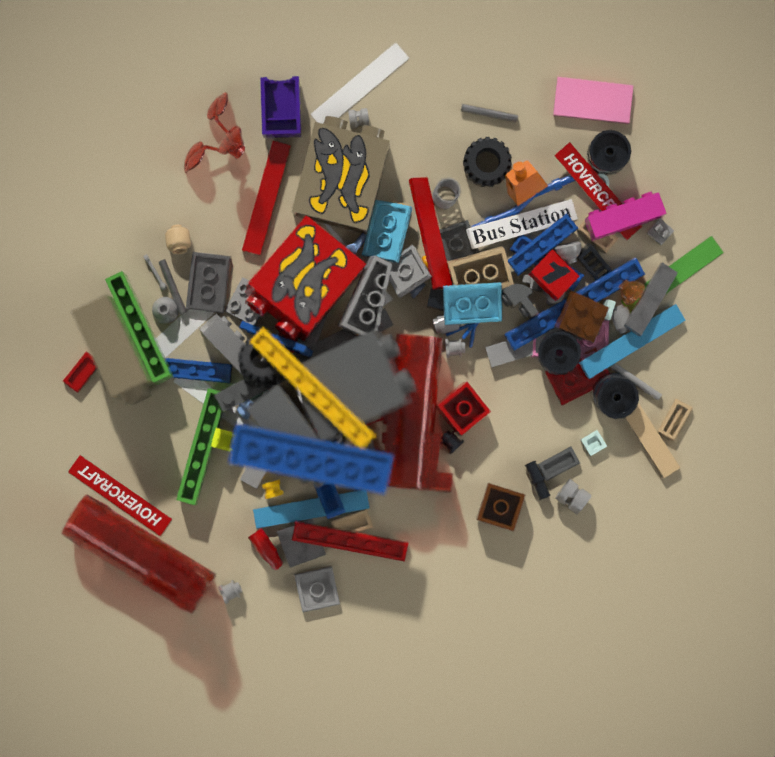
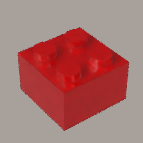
(462, 408)

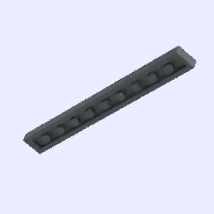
(244, 391)

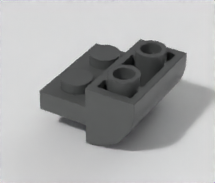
(518, 295)

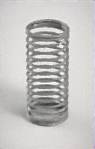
(452, 184)

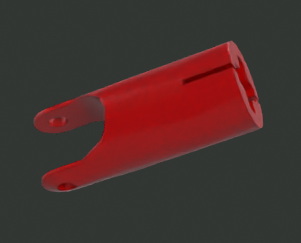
(266, 548)

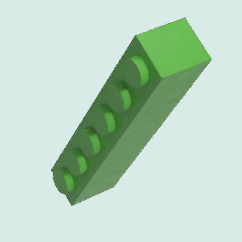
(139, 328)
(200, 450)

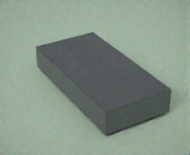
(558, 463)

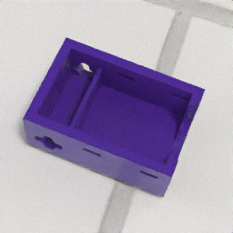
(280, 108)

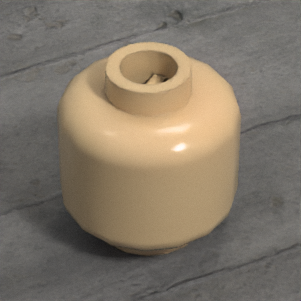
(178, 239)

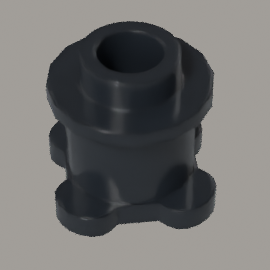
(451, 441)

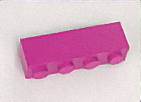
(625, 216)

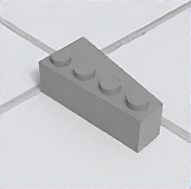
(367, 300)
(228, 341)

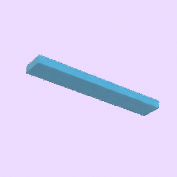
(631, 342)
(306, 509)

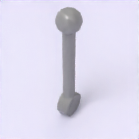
(163, 286)

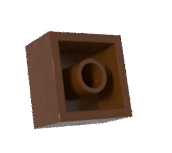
(581, 317)
(500, 507)

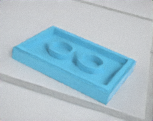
(387, 230)
(472, 303)

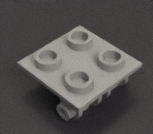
(238, 307)

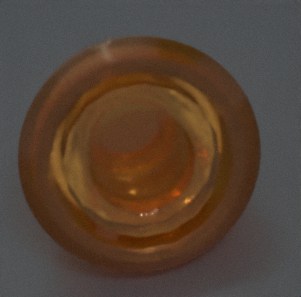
(631, 291)

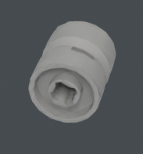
(573, 496)

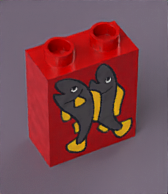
(303, 280)

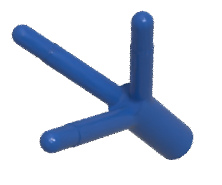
(471, 328)

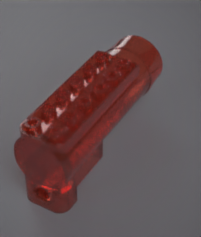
(411, 428)
(138, 553)

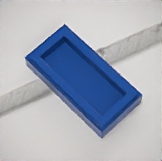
(330, 500)

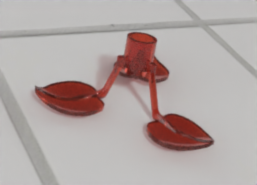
(231, 143)

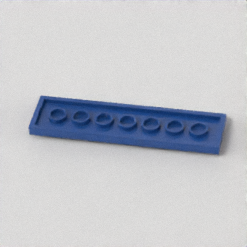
(310, 459)

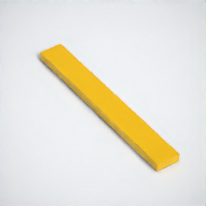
(312, 388)

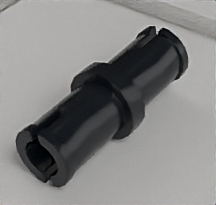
(537, 480)

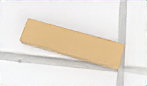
(652, 442)

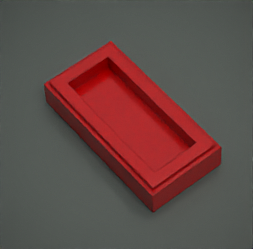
(81, 372)

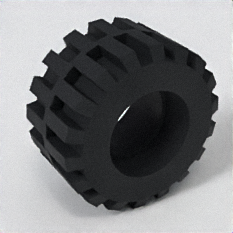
(487, 145)
(254, 374)

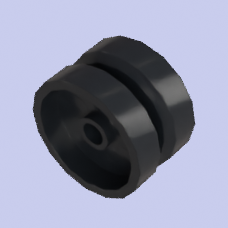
(616, 144)
(547, 353)
(625, 391)

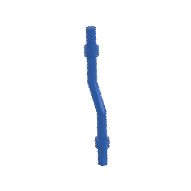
(555, 185)

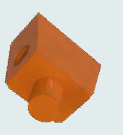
(523, 182)

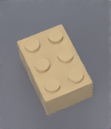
(481, 268)

